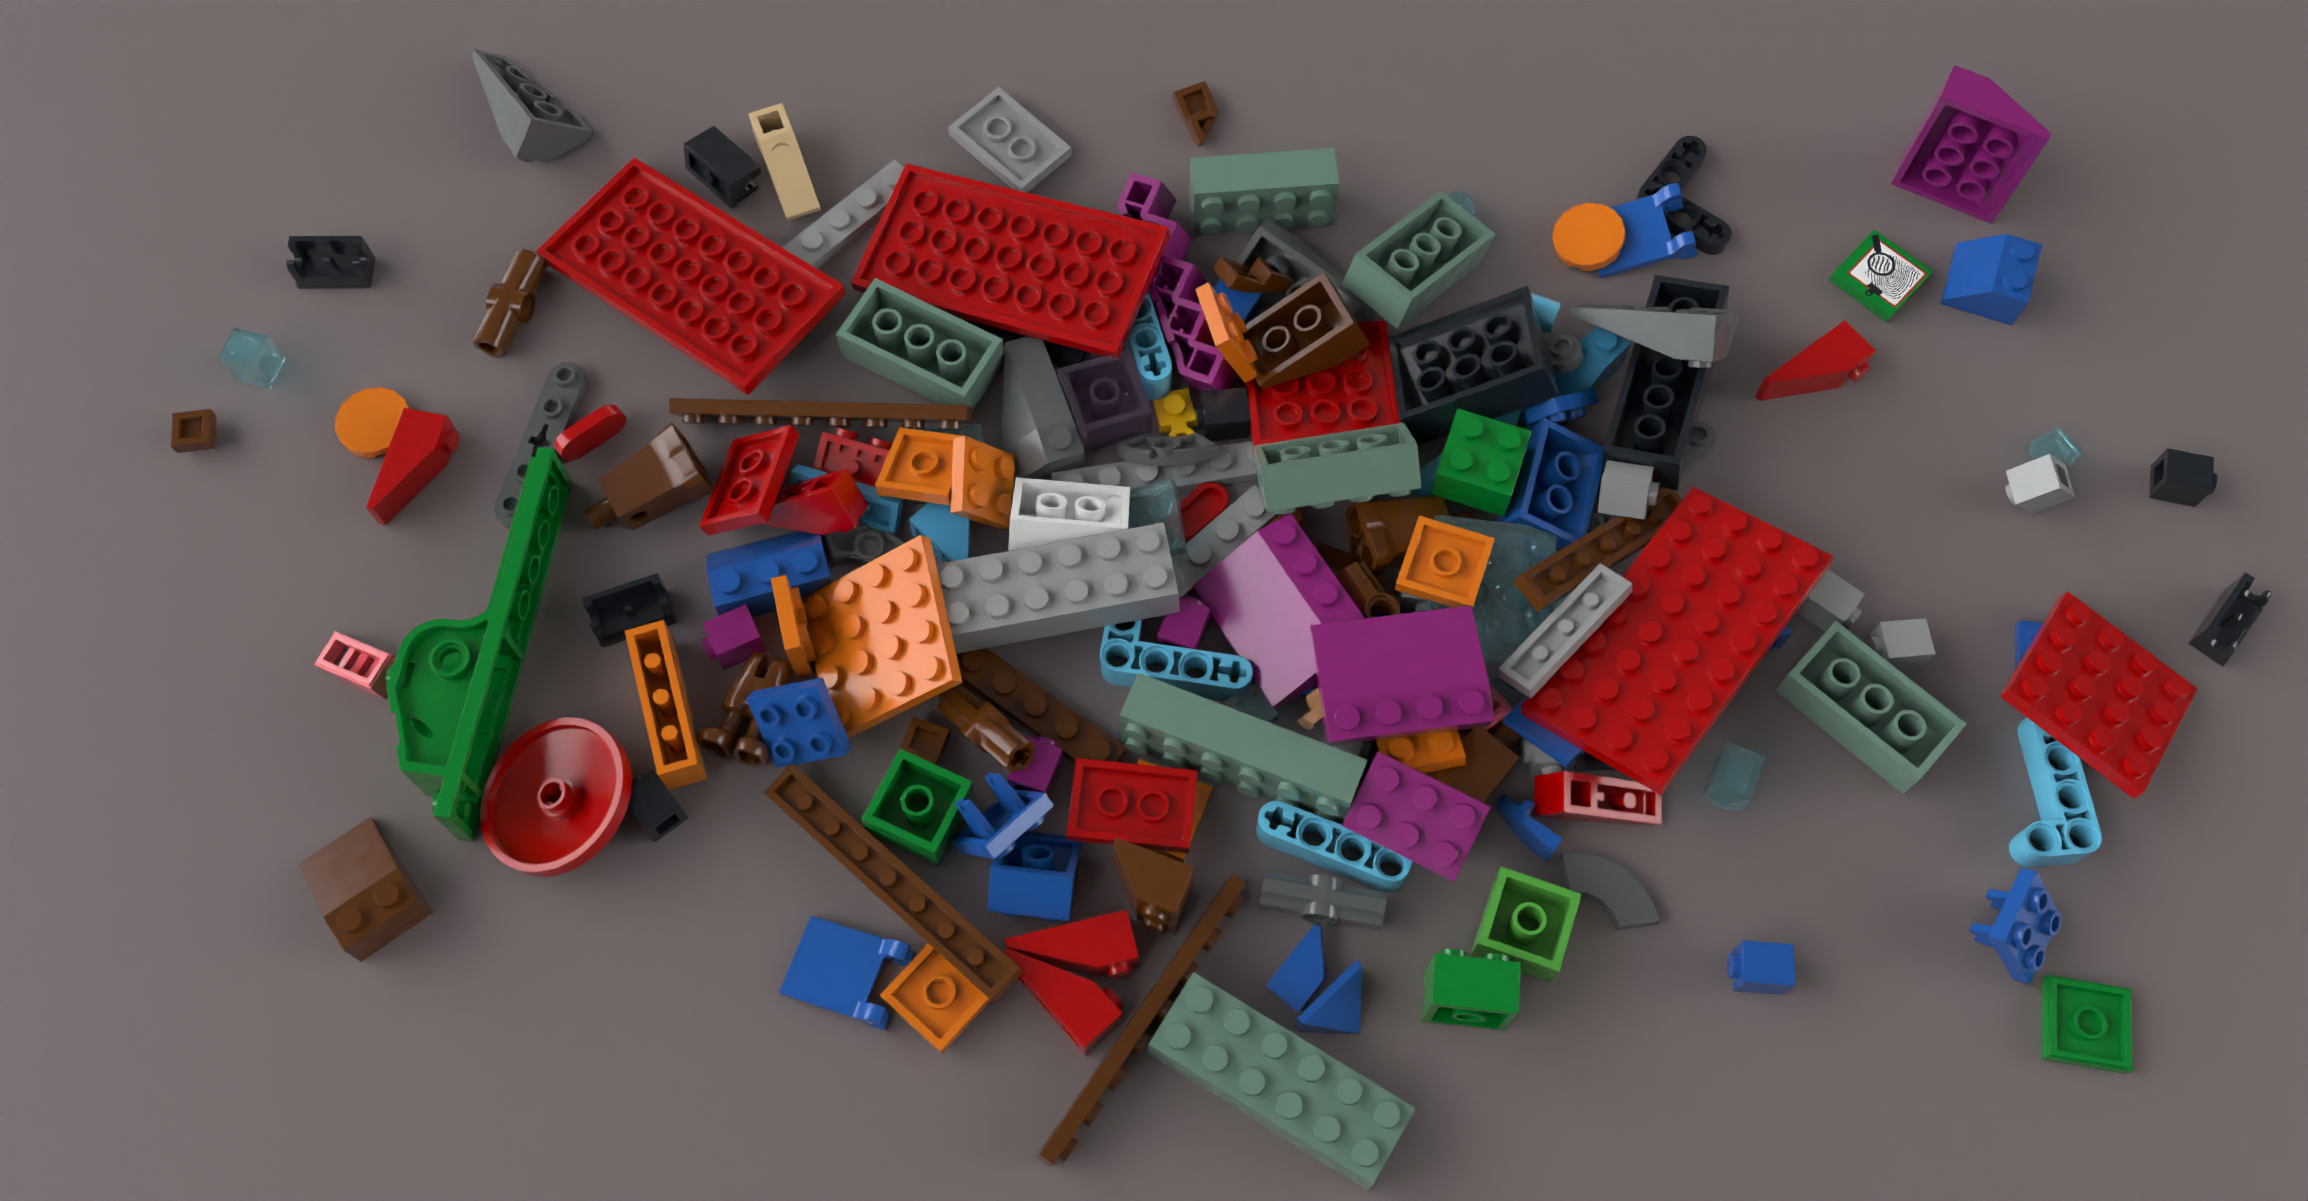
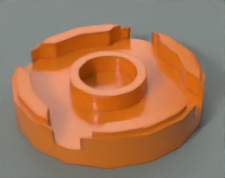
(1588, 236)
(369, 421)

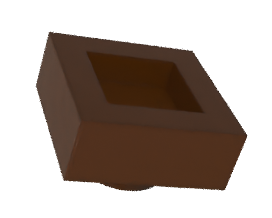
(193, 430)
(925, 740)

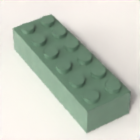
(1239, 749)
(1281, 1081)

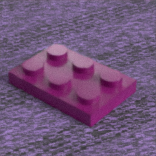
(1416, 816)

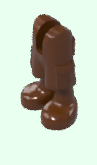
(723, 740)

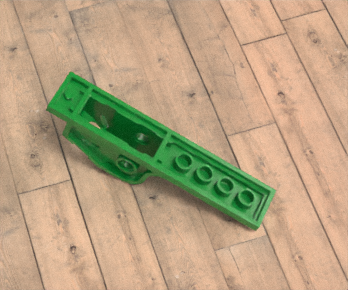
(461, 676)

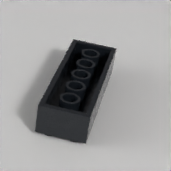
(1661, 393)

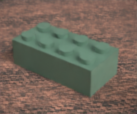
(1247, 189)
(1418, 259)
(920, 346)
(1337, 468)
(1870, 707)

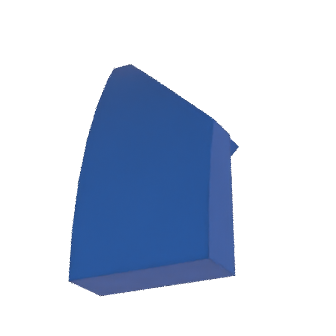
(1529, 831)
(1301, 971)

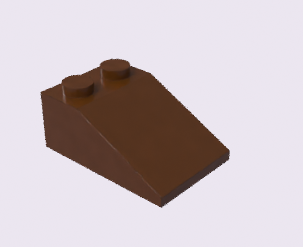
(1304, 334)
(364, 890)

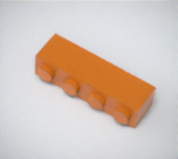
(665, 705)

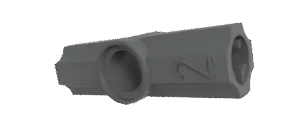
(1322, 899)

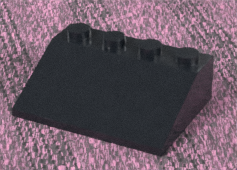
(1473, 360)

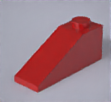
(1821, 366)
(413, 459)
(819, 505)
(1595, 799)
(1086, 946)
(1070, 1000)

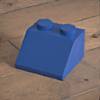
(1992, 276)
(1036, 877)

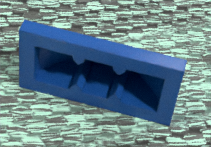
(1337, 1007)

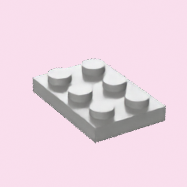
(1010, 141)

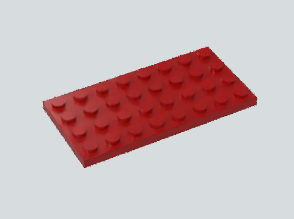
(1014, 259)
(692, 274)
(1683, 643)

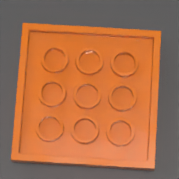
(883, 637)

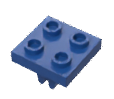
(799, 722)
(1005, 820)
(2023, 925)

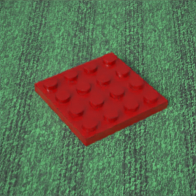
(1329, 401)
(2099, 694)

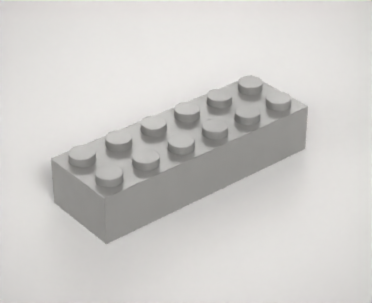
(1059, 587)

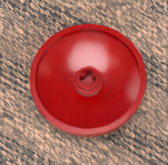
(556, 797)

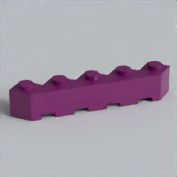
(1175, 291)

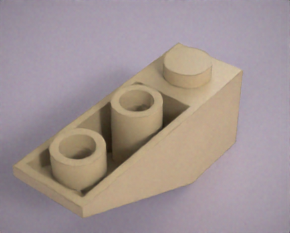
(784, 161)

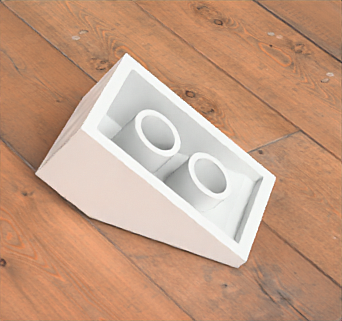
(1064, 511)

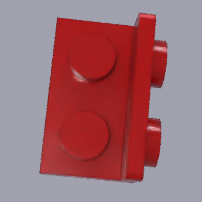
(844, 451)

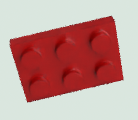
(749, 480)
(1133, 804)

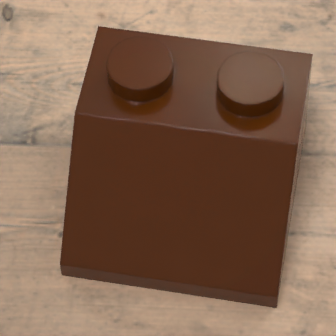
(1153, 885)

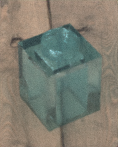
(251, 358)
(1733, 777)

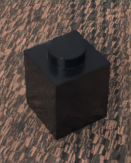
(1224, 414)
(2182, 477)
(654, 806)

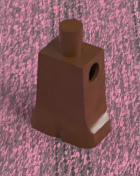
(651, 482)
(1383, 529)
(1486, 765)

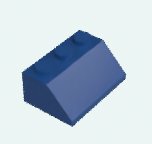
(1556, 483)
(745, 571)

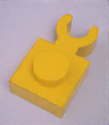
(1175, 413)

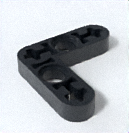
(1709, 222)

